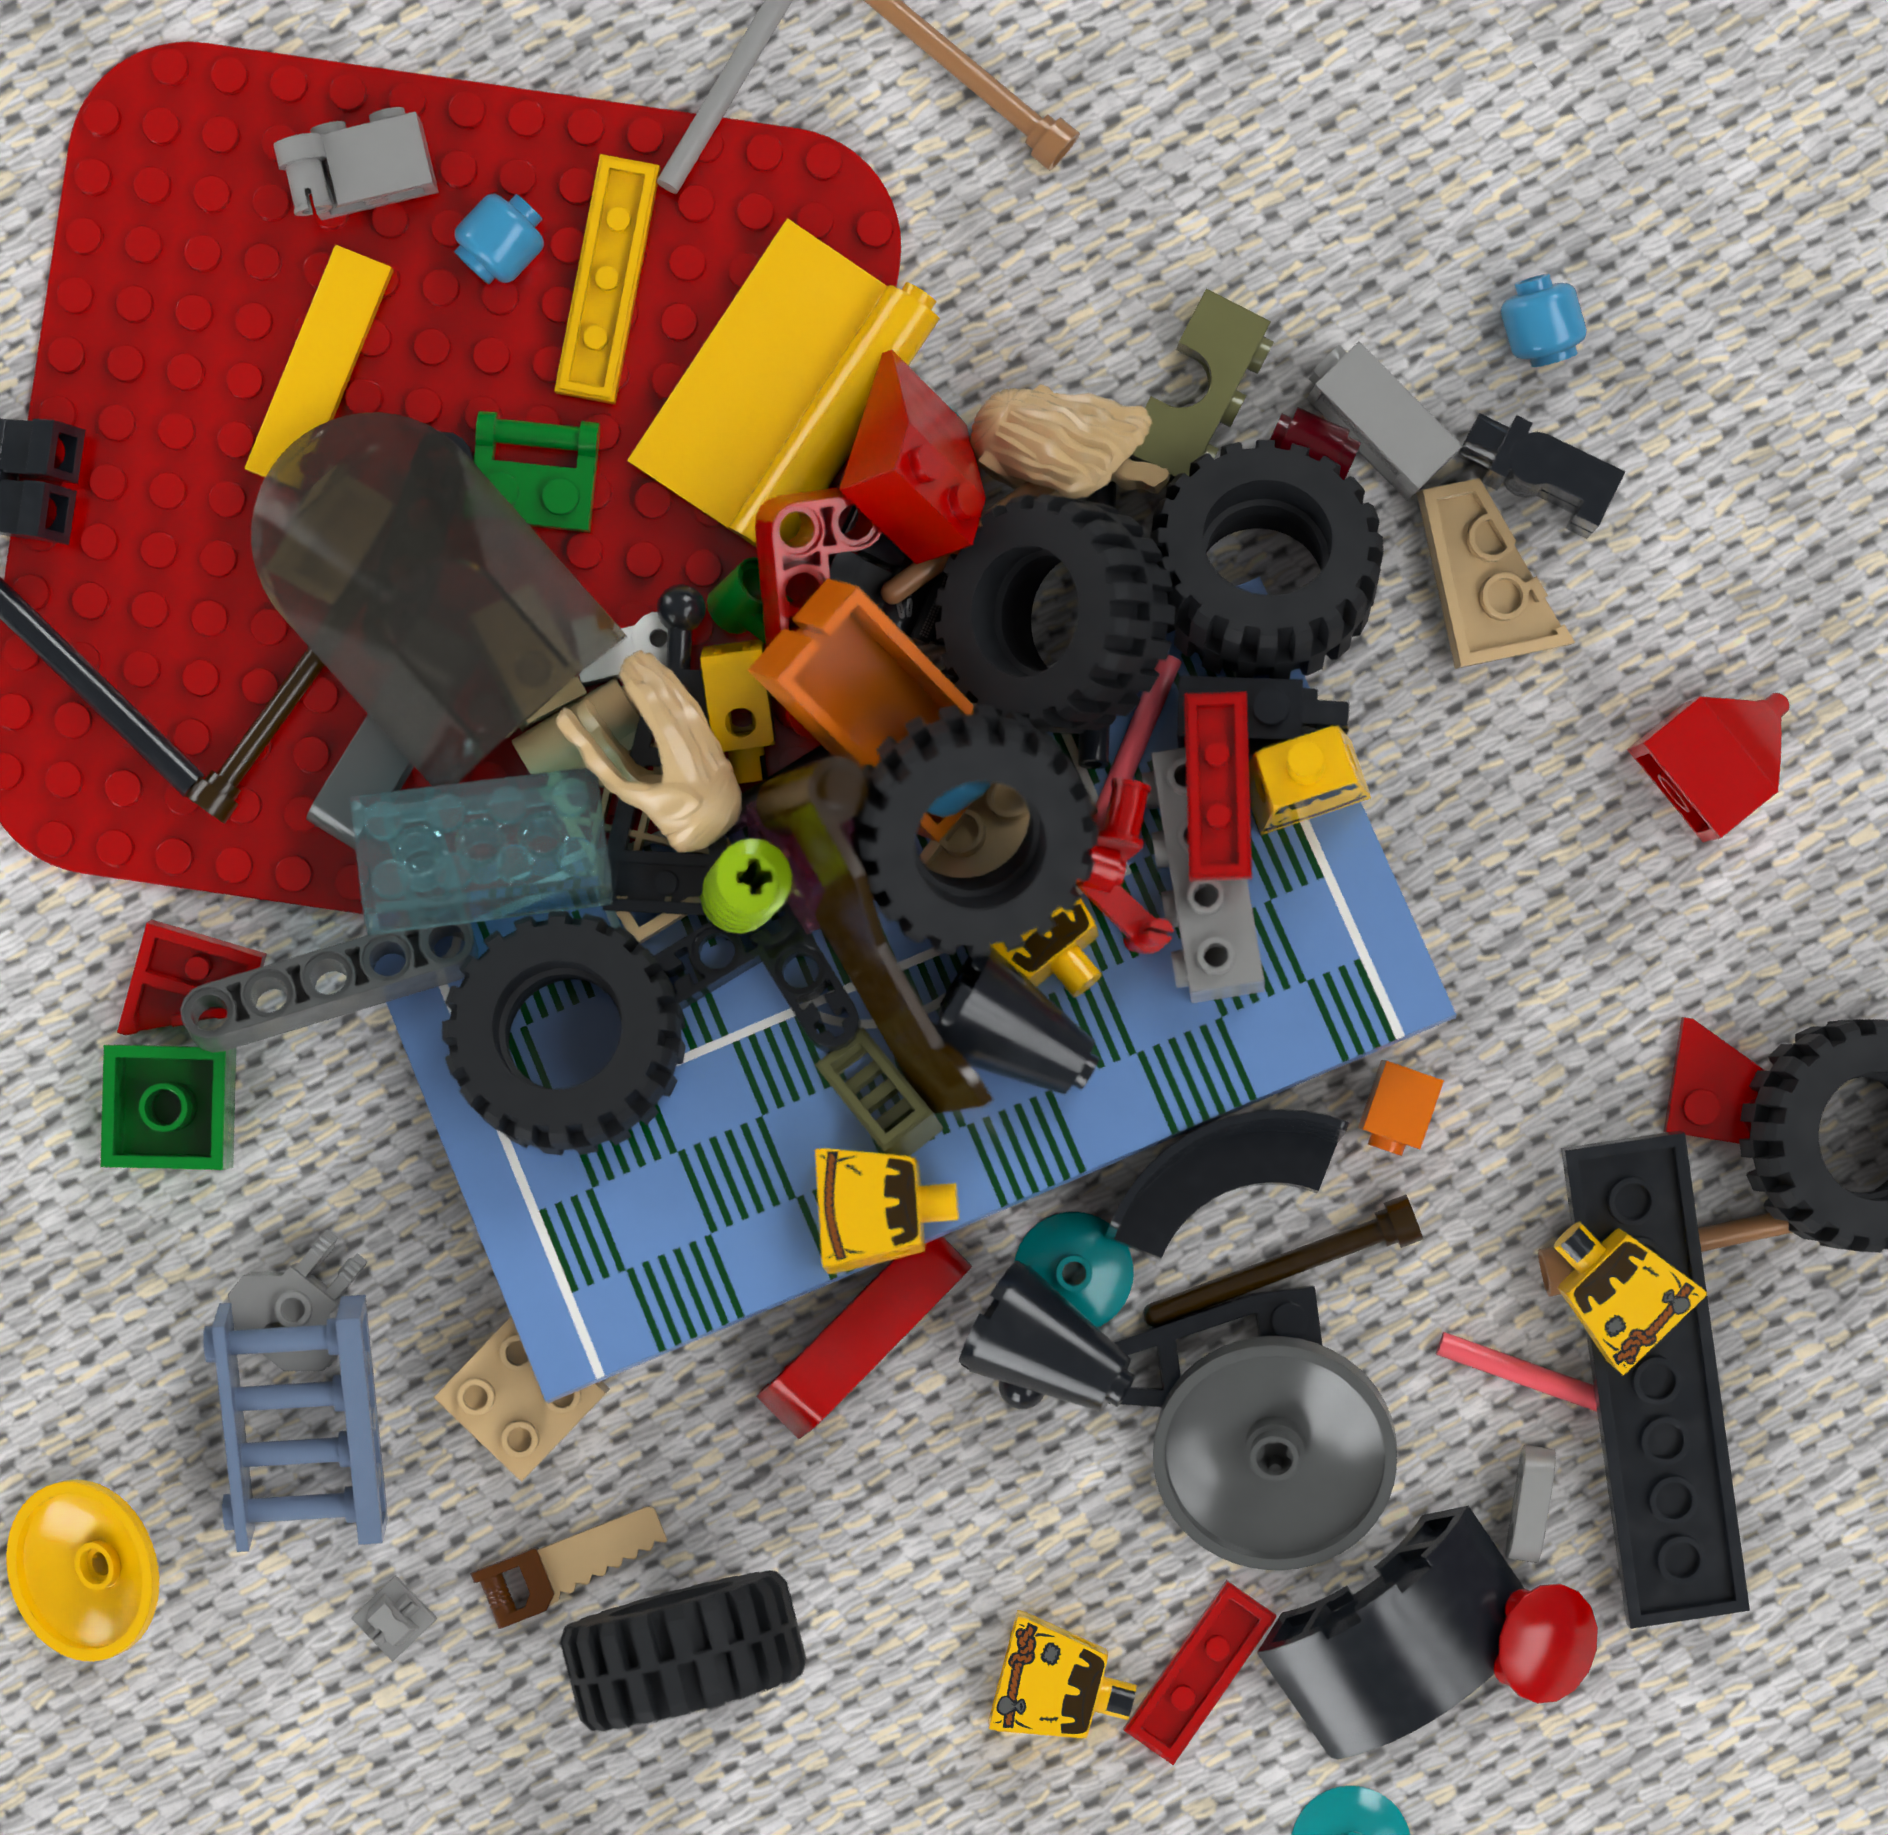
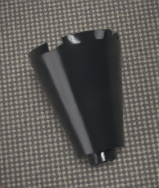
(1012, 1027)
(1045, 1344)

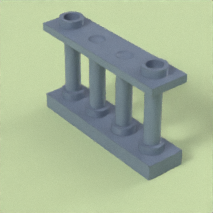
(349, 1392)

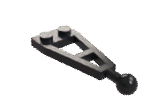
(654, 875)
(1278, 1313)

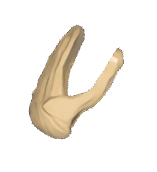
(1063, 442)
(697, 791)

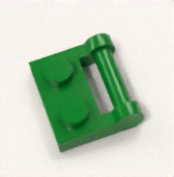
(541, 493)

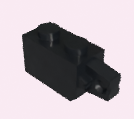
(1275, 708)

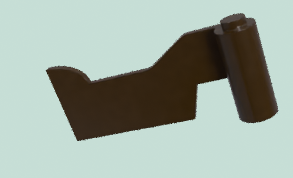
(811, 807)

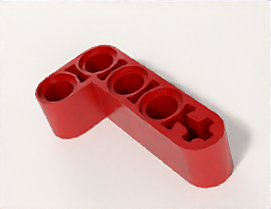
(804, 553)
(862, 1335)

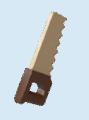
(568, 1562)

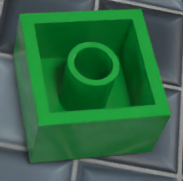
(168, 1107)

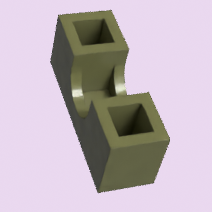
(1226, 344)

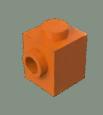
(1399, 1107)

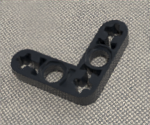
(774, 953)

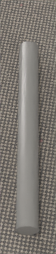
(722, 94)

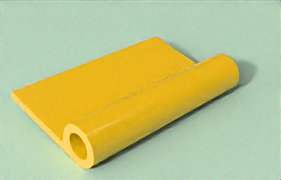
(781, 383)

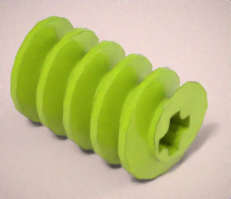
(762, 869)

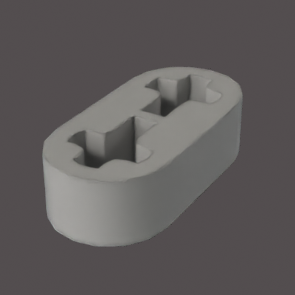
(1531, 1504)

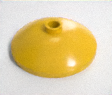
(63, 1576)

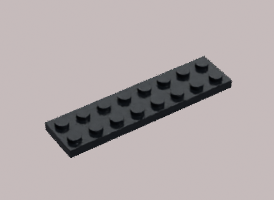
(1666, 1413)

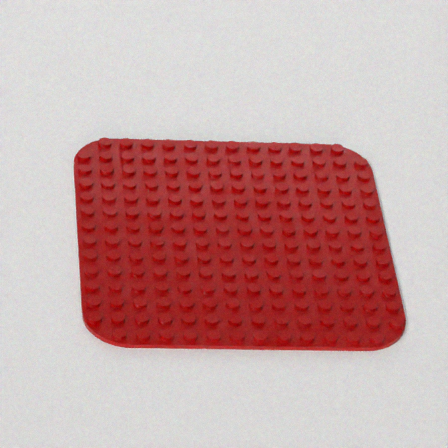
(167, 342)

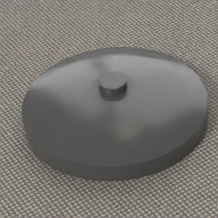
(1275, 1453)

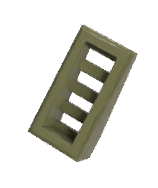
(904, 1125)

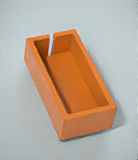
(856, 680)

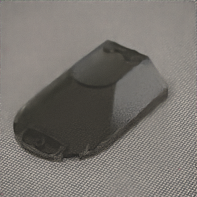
(421, 588)

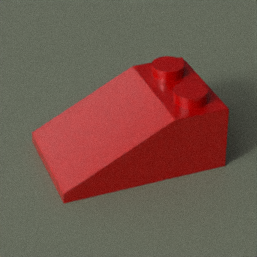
(914, 466)

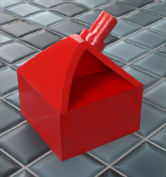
(1716, 759)

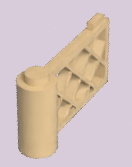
(548, 750)

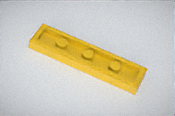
(607, 279)
(322, 354)

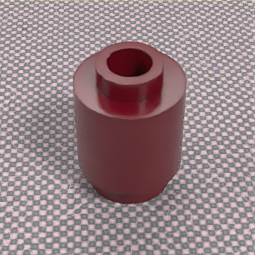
(1319, 435)

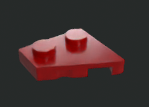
(171, 966)
(1709, 1086)

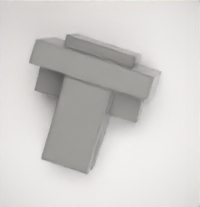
(394, 1618)

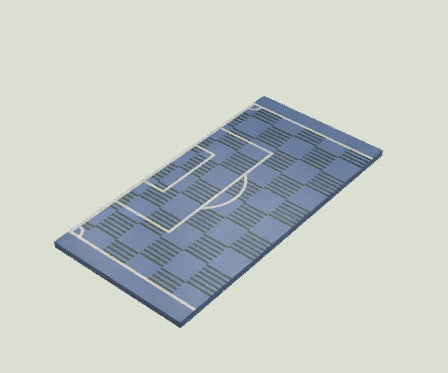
(719, 1192)

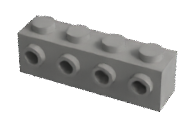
(1213, 916)

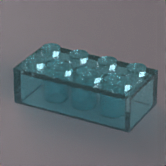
(481, 850)

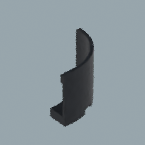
(1219, 1158)
(1401, 1646)

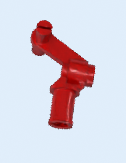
(1115, 846)

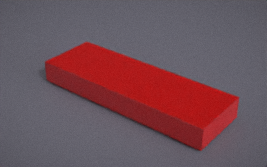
(1218, 786)
(1199, 1672)

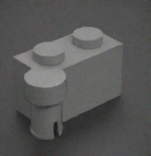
(357, 164)

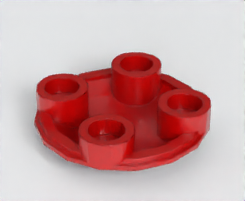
(1546, 1642)

